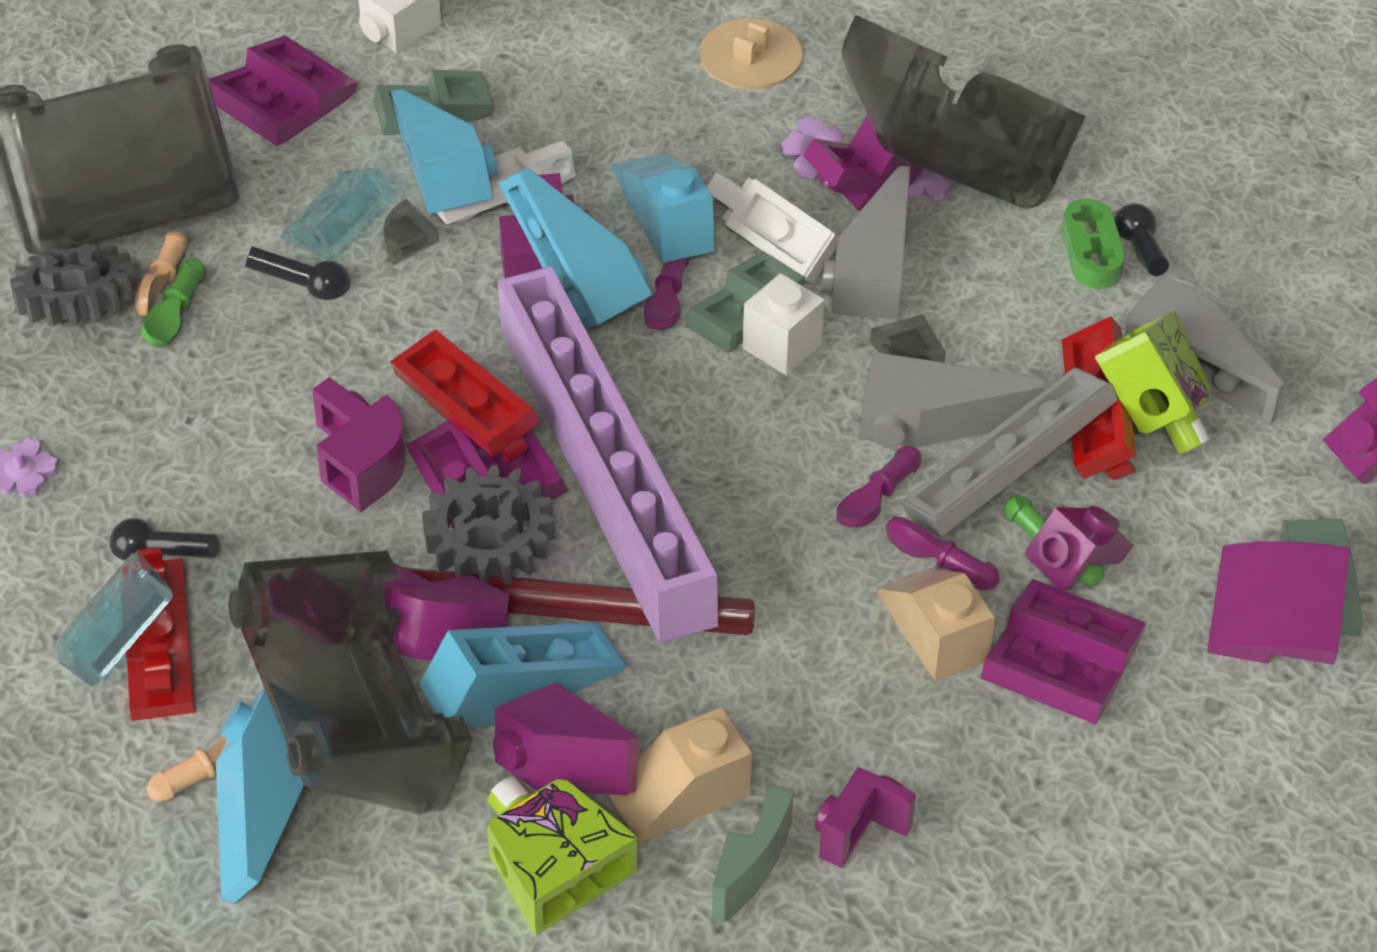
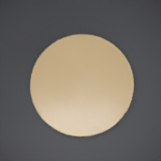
(751, 53)

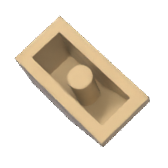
(941, 619)
(686, 776)

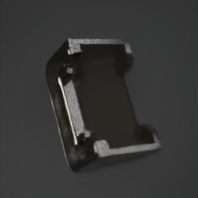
(991, 140)
(115, 155)
(341, 683)

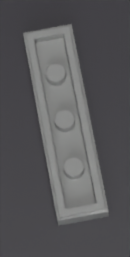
(1008, 451)

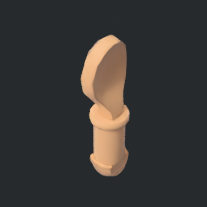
(161, 271)
(185, 774)

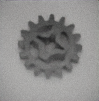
(73, 284)
(488, 525)

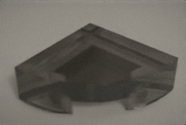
(407, 232)
(908, 338)

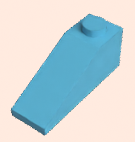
(443, 154)
(669, 205)
(587, 258)
(496, 665)
(252, 794)

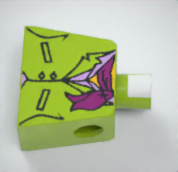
(1159, 380)
(556, 849)

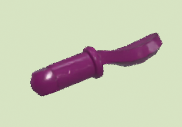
(663, 306)
(865, 503)
(920, 543)

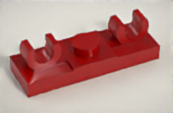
(466, 395)
(1109, 438)
(161, 656)

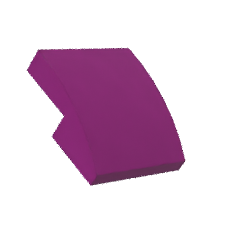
(281, 89)
(450, 452)
(1279, 601)
(1063, 651)

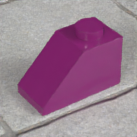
(564, 738)

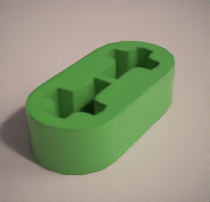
(1082, 244)

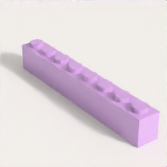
(609, 457)

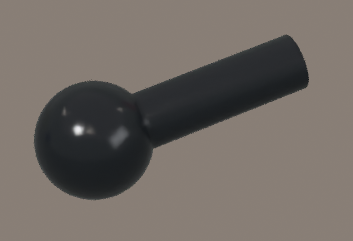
(1138, 225)
(324, 280)
(138, 534)

